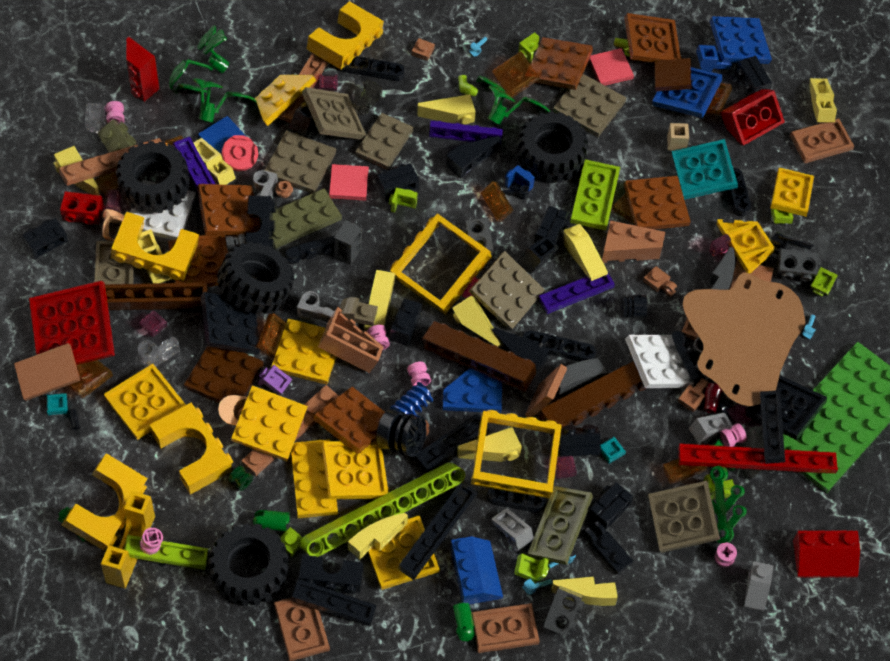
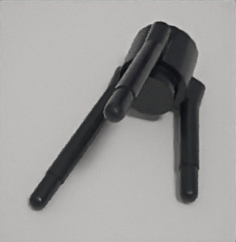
(781, 241)

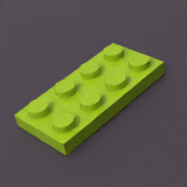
(595, 195)

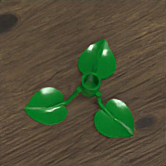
(210, 41)
(207, 109)
(498, 111)

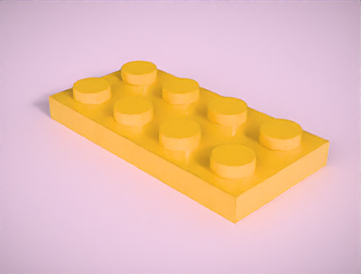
(310, 480)

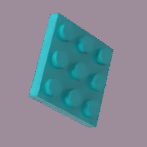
(704, 169)

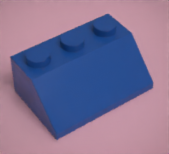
(475, 570)

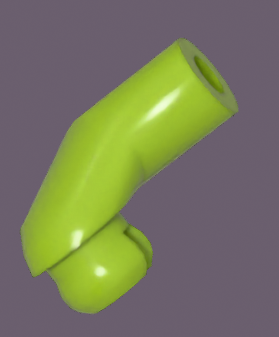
(623, 43)
(465, 87)

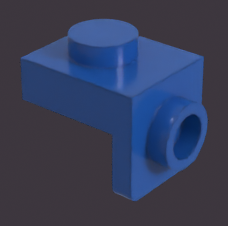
(519, 176)

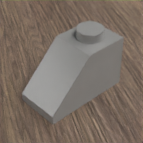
(758, 586)

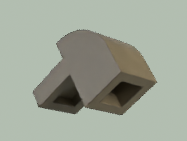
(358, 311)

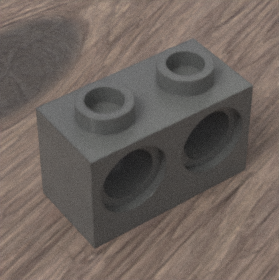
(483, 237)
(348, 242)
(797, 260)
(560, 609)

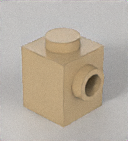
(677, 136)

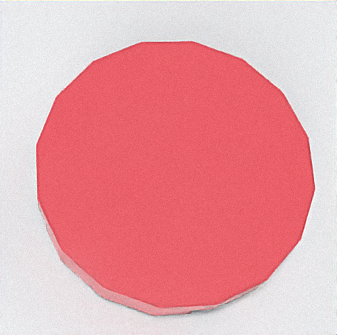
(240, 152)

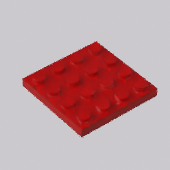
(76, 318)

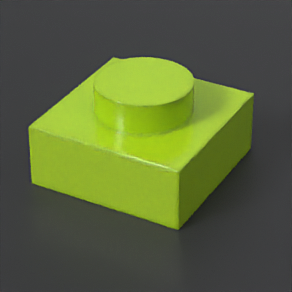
(781, 216)
(292, 541)

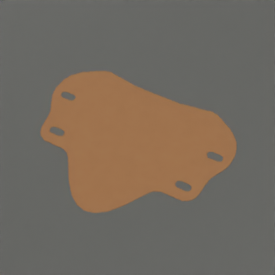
(745, 334)

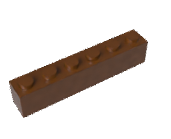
(155, 296)
(479, 356)
(594, 397)

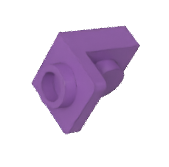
(274, 379)

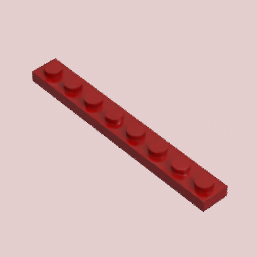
(755, 459)

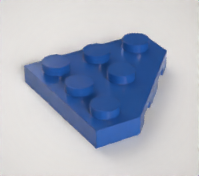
(473, 393)

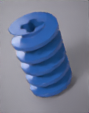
(413, 399)

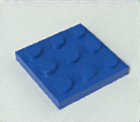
(740, 39)
(693, 100)

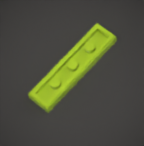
(169, 553)

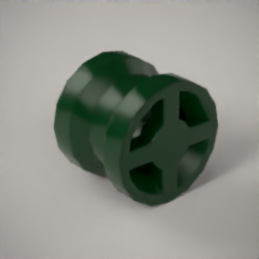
(240, 478)

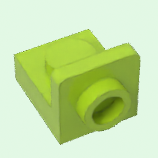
(529, 46)

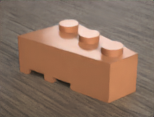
(632, 242)
(350, 343)

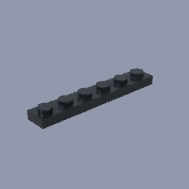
(437, 531)

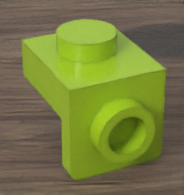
(403, 197)
(823, 282)
(727, 487)
(531, 568)

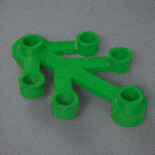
(722, 507)

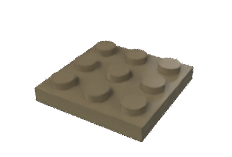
(590, 105)
(333, 113)
(301, 161)
(507, 290)
(683, 516)

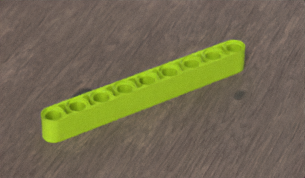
(374, 508)

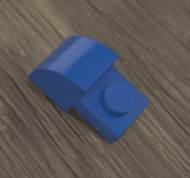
(710, 58)

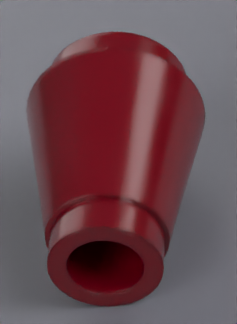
(713, 396)

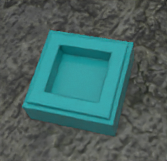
(57, 404)
(611, 450)

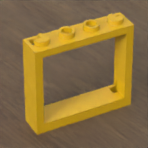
(462, 282)
(510, 483)

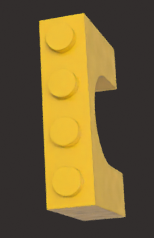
(342, 51)
(172, 264)
(189, 423)
(102, 530)
(116, 563)

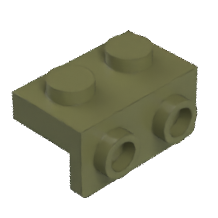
(115, 136)

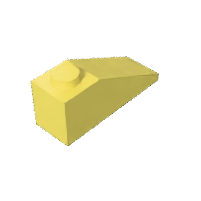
(449, 110)
(72, 156)
(584, 252)
(473, 317)
(497, 447)

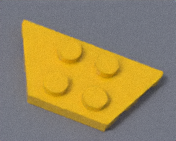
(281, 95)
(749, 242)

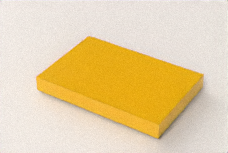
(792, 192)

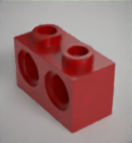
(82, 204)

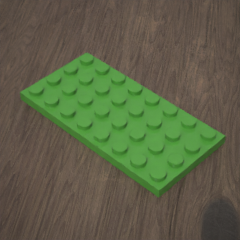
(853, 413)

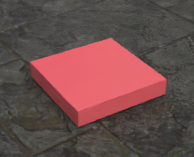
(611, 67)
(349, 182)

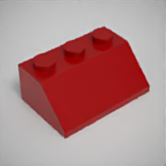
(141, 70)
(753, 116)
(827, 554)

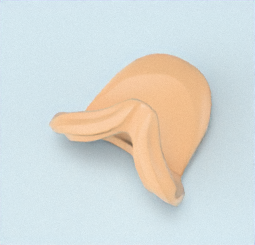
(110, 216)

